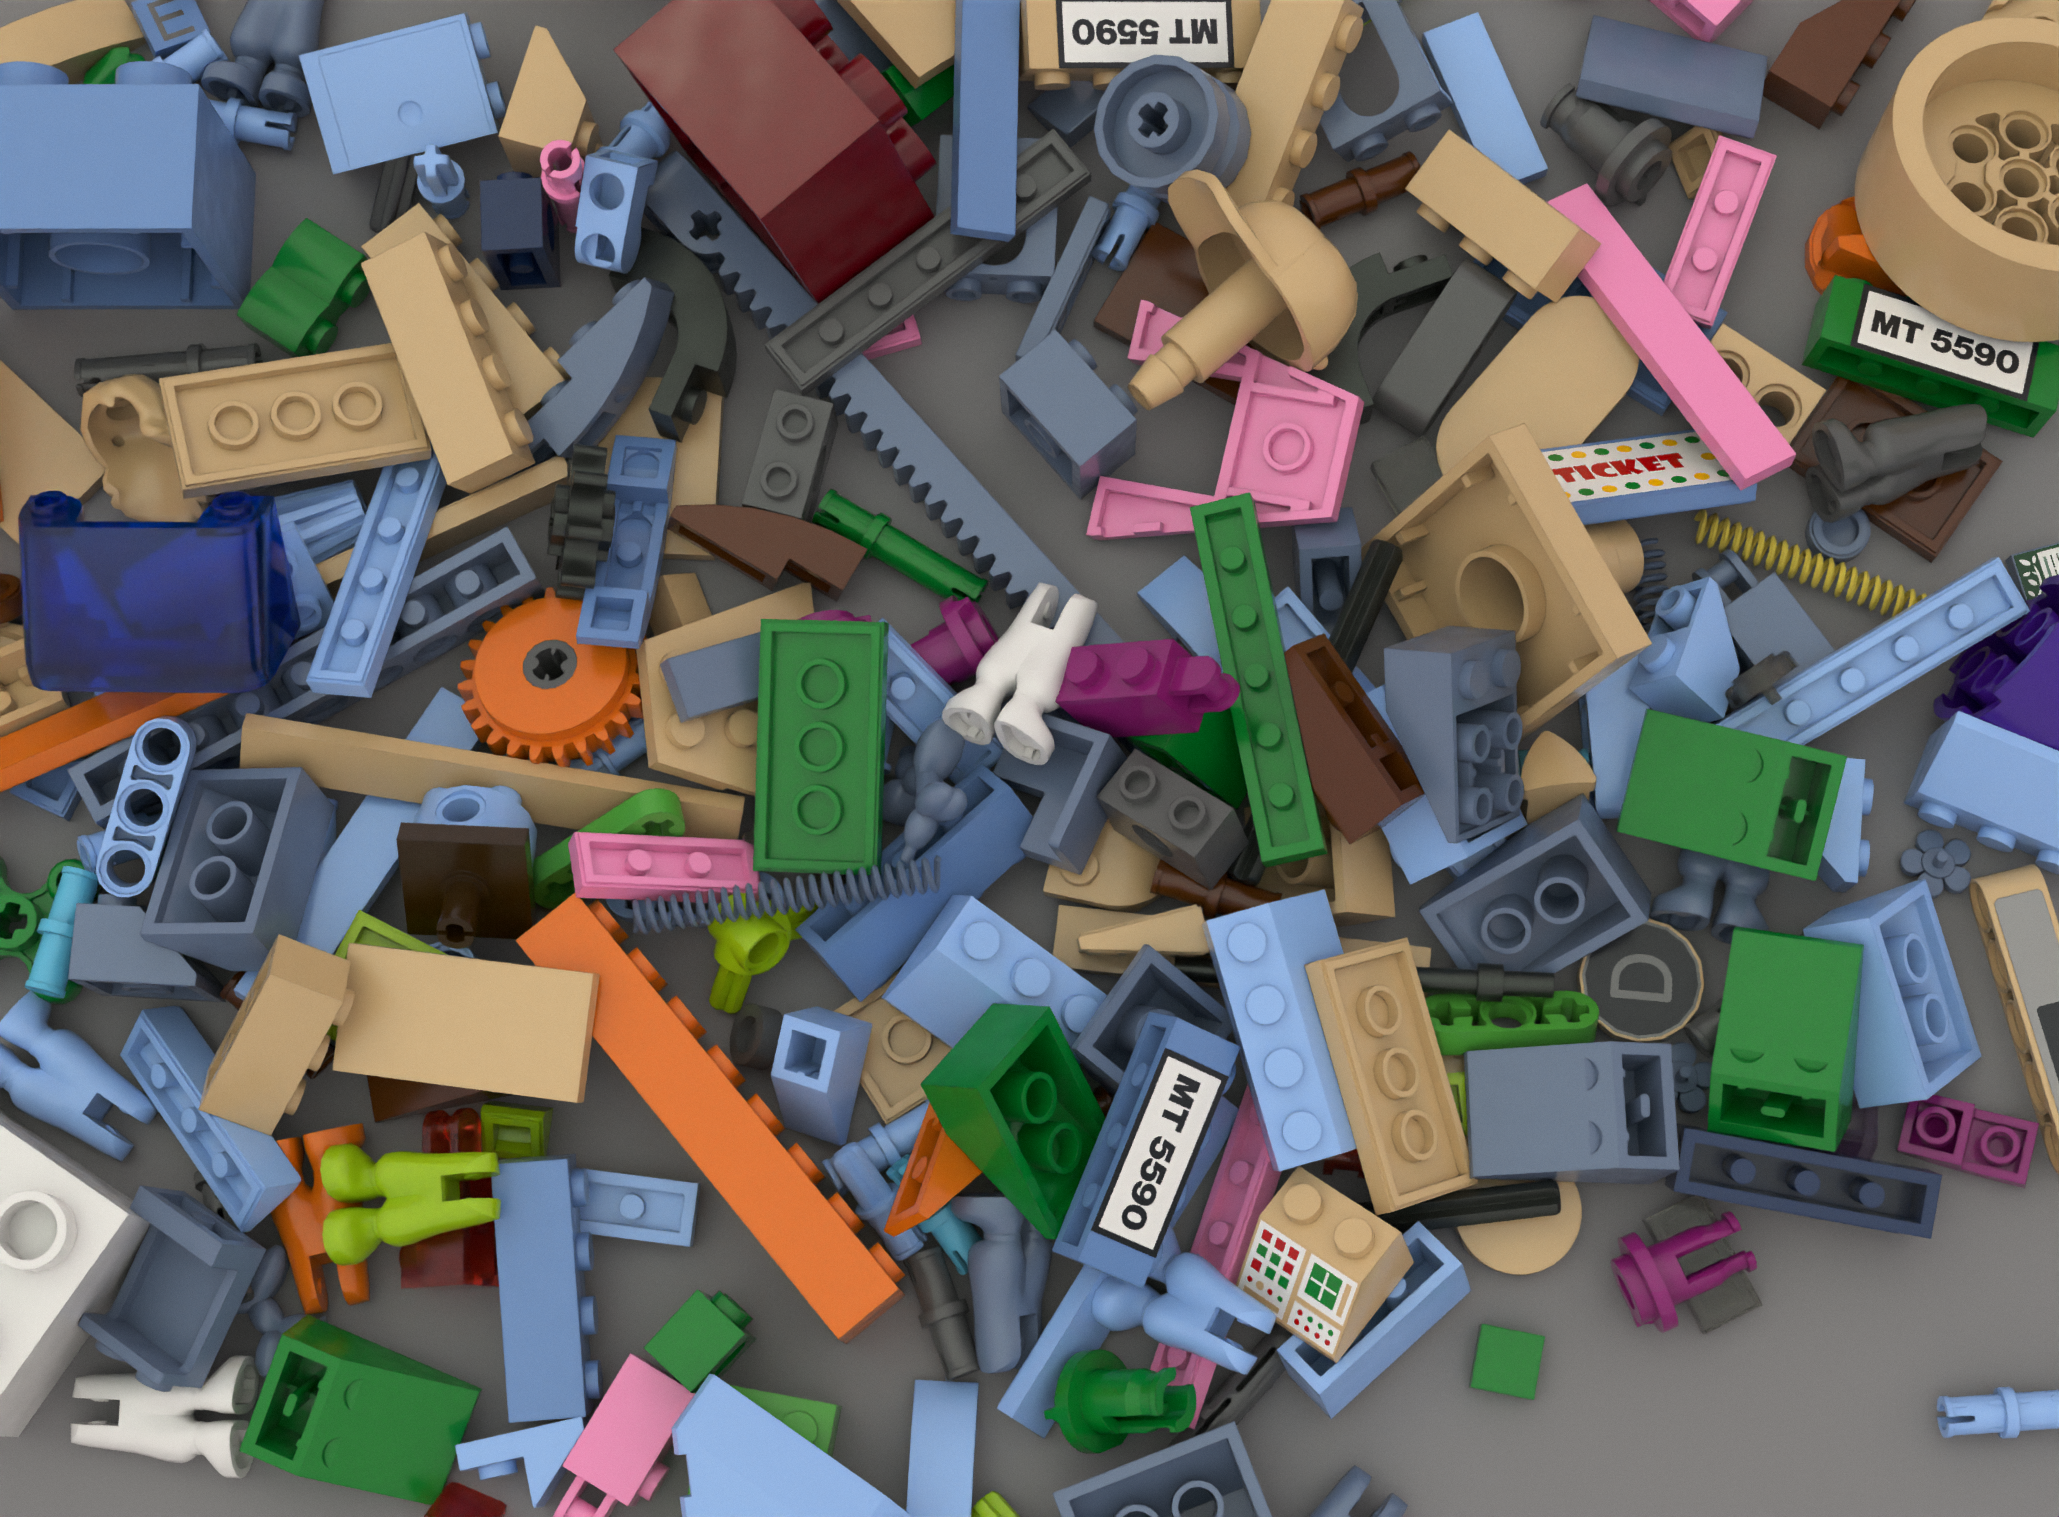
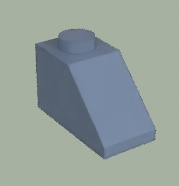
(1326, 565)

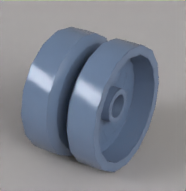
(1170, 120)

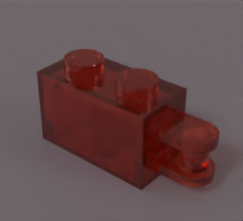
(461, 1256)

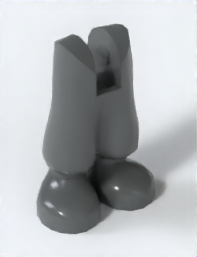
(1891, 459)

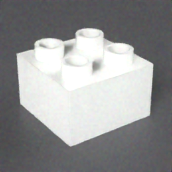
(61, 1256)

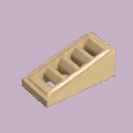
(1169, 933)

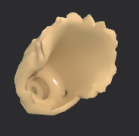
(141, 463)

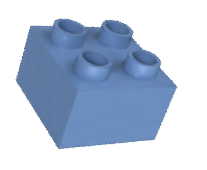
(120, 193)

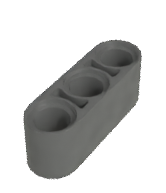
(1444, 347)

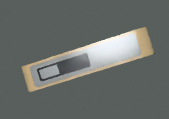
(2023, 954)

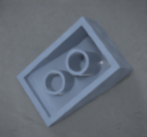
(1541, 896)

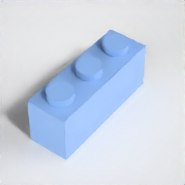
(1412, 1308)

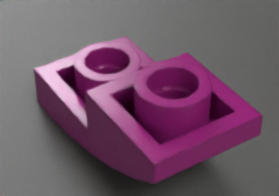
(1969, 1139)

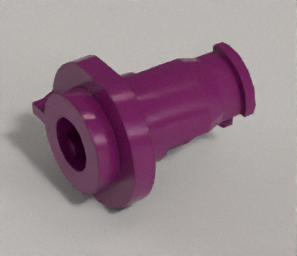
(958, 642)
(1654, 1279)

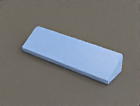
(237, 1162)

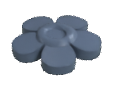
(1938, 865)
(1689, 1079)

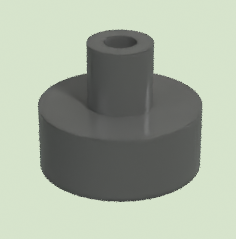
(755, 1036)

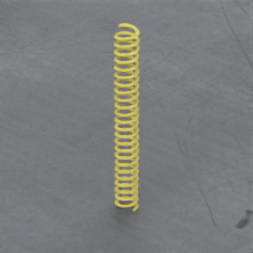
(1808, 563)

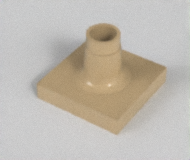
(1510, 553)

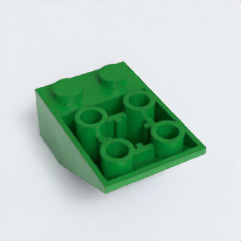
(1731, 794)
(1786, 1039)
(358, 1414)

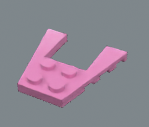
(1284, 446)

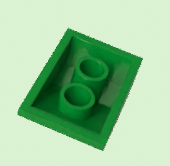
(1019, 1109)

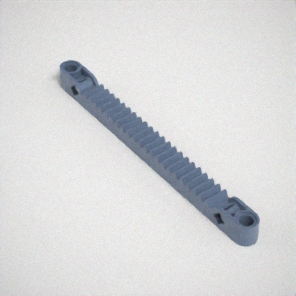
(686, 205)

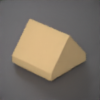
(1691, 156)
(678, 603)

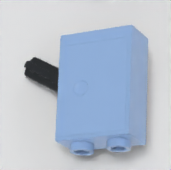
(396, 96)

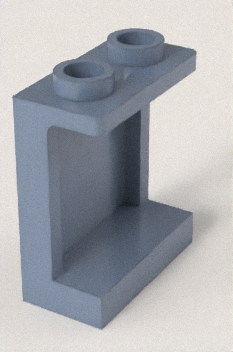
(176, 1291)

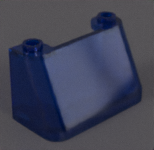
(155, 600)

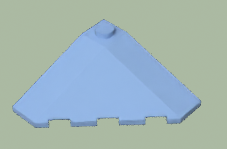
(759, 1467)

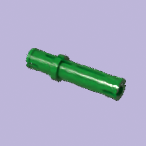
(897, 548)

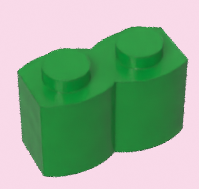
(306, 291)

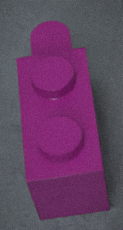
(1143, 688)

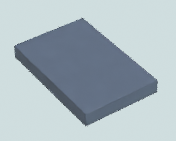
(1672, 77)

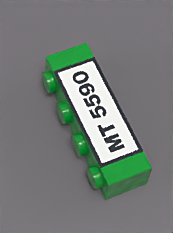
(1916, 355)

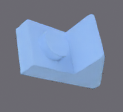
(541, 1447)

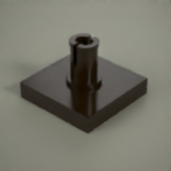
(466, 881)

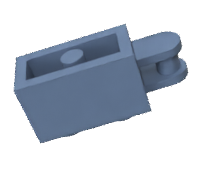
(1765, 617)

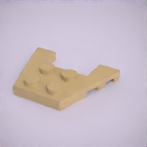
(723, 745)

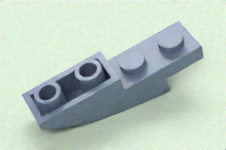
(606, 371)

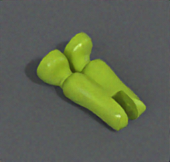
(419, 1196)

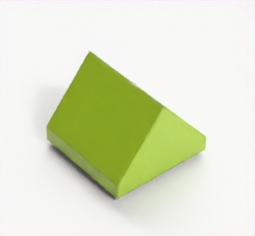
(515, 1129)

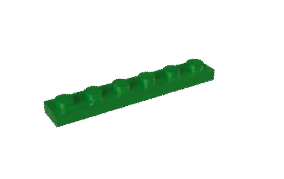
(1253, 654)

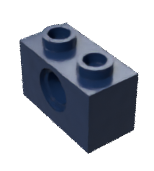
(519, 232)

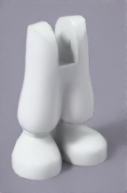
(1031, 667)
(164, 1422)

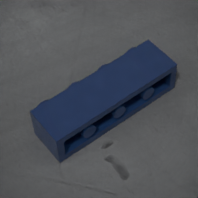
(1806, 1181)

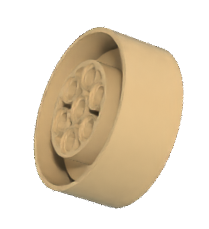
(1967, 180)

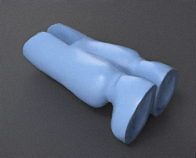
(72, 1083)
(1192, 1312)

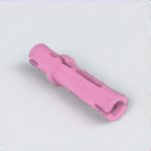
(566, 182)

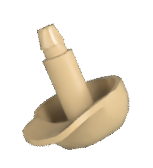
(1267, 283)

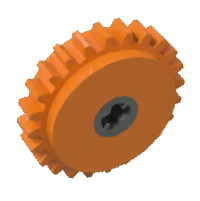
(545, 693)

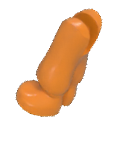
(302, 1217)

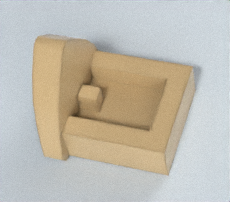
(1553, 776)

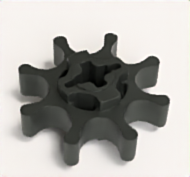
(581, 521)

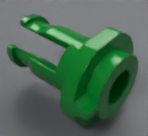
(1105, 1401)

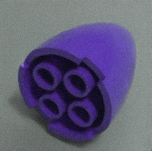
(2013, 674)

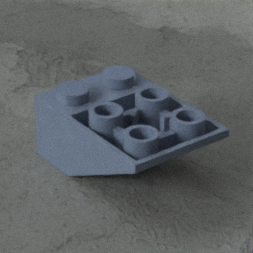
(1459, 723)
(1572, 1113)

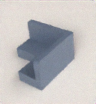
(1069, 784)

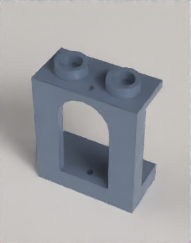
(1418, 96)
(1023, 277)

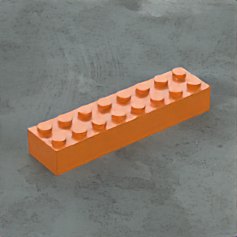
(717, 1127)

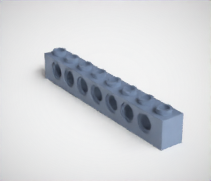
(438, 615)

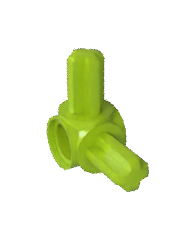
(749, 950)

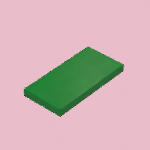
(820, 746)

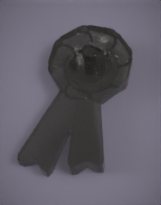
(1760, 679)

